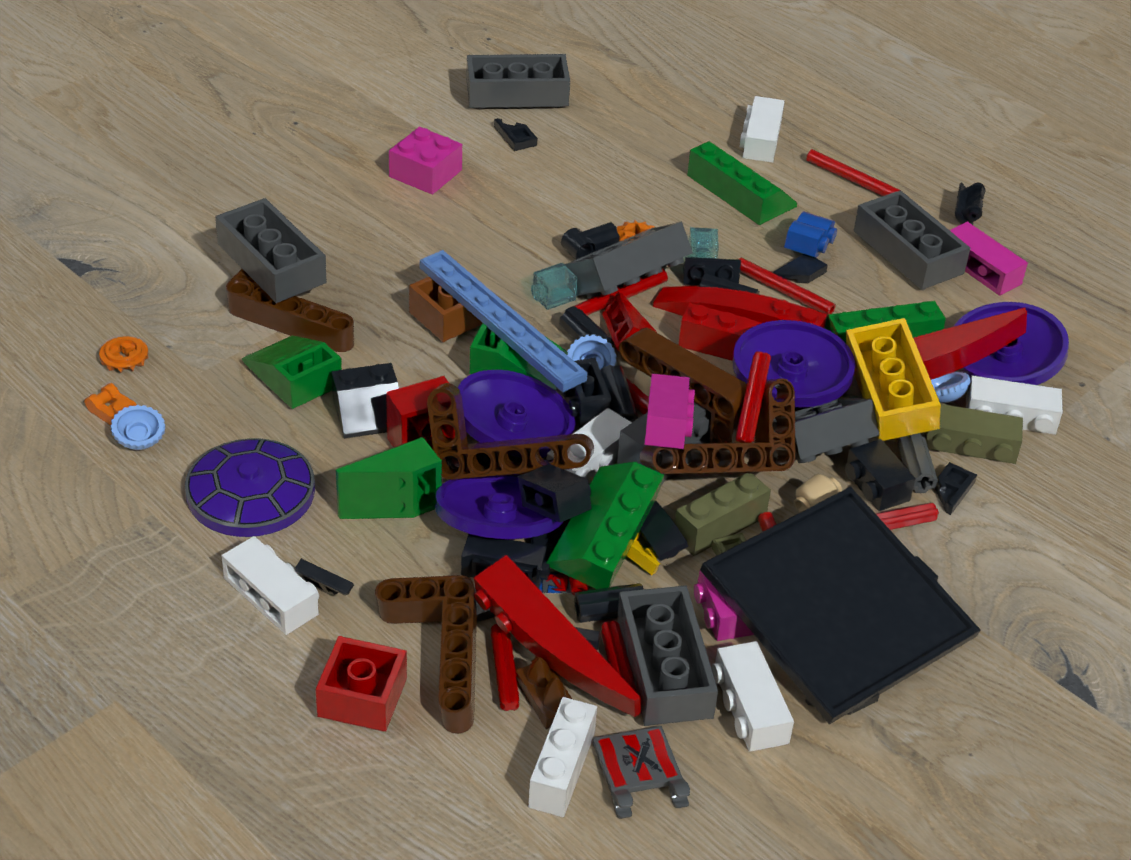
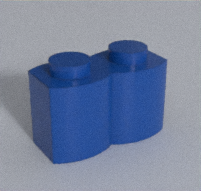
(810, 234)

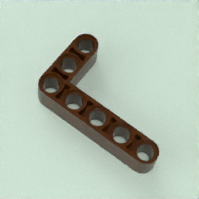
(291, 316)
(713, 387)
(496, 450)
(733, 453)
(452, 603)

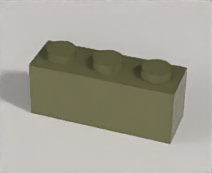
(977, 434)
(722, 512)

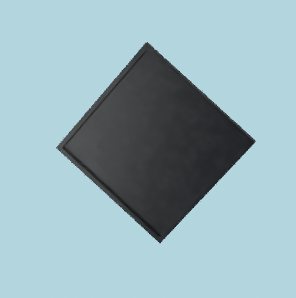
(839, 603)

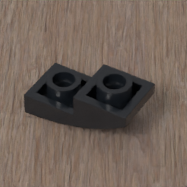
(662, 534)

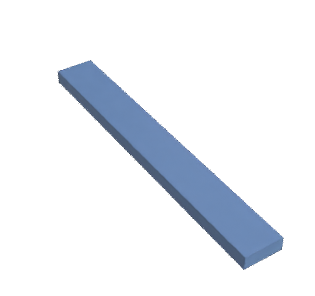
(504, 321)

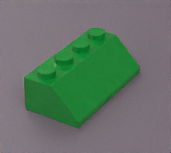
(737, 184)
(920, 317)
(601, 538)

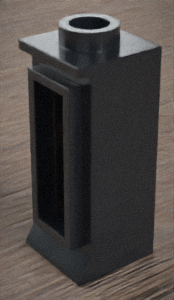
(483, 552)

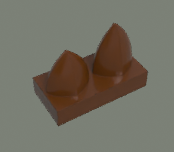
(542, 689)

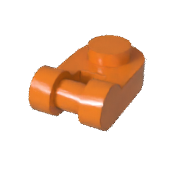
(111, 395)

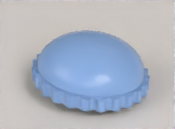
(593, 347)
(951, 386)
(138, 427)

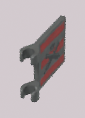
(638, 763)

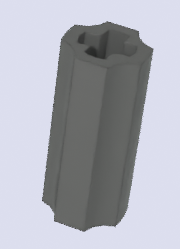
(918, 461)

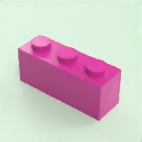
(991, 261)
(669, 411)

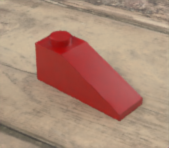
(623, 319)

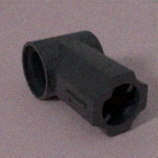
(591, 240)

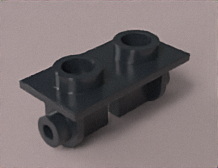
(969, 202)
(695, 268)

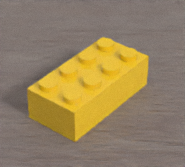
(894, 378)

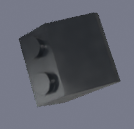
(362, 399)

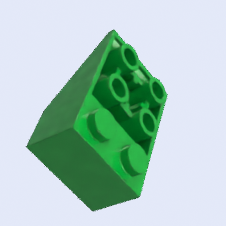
(492, 353)
(295, 368)
(390, 483)

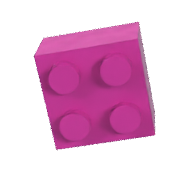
(425, 160)

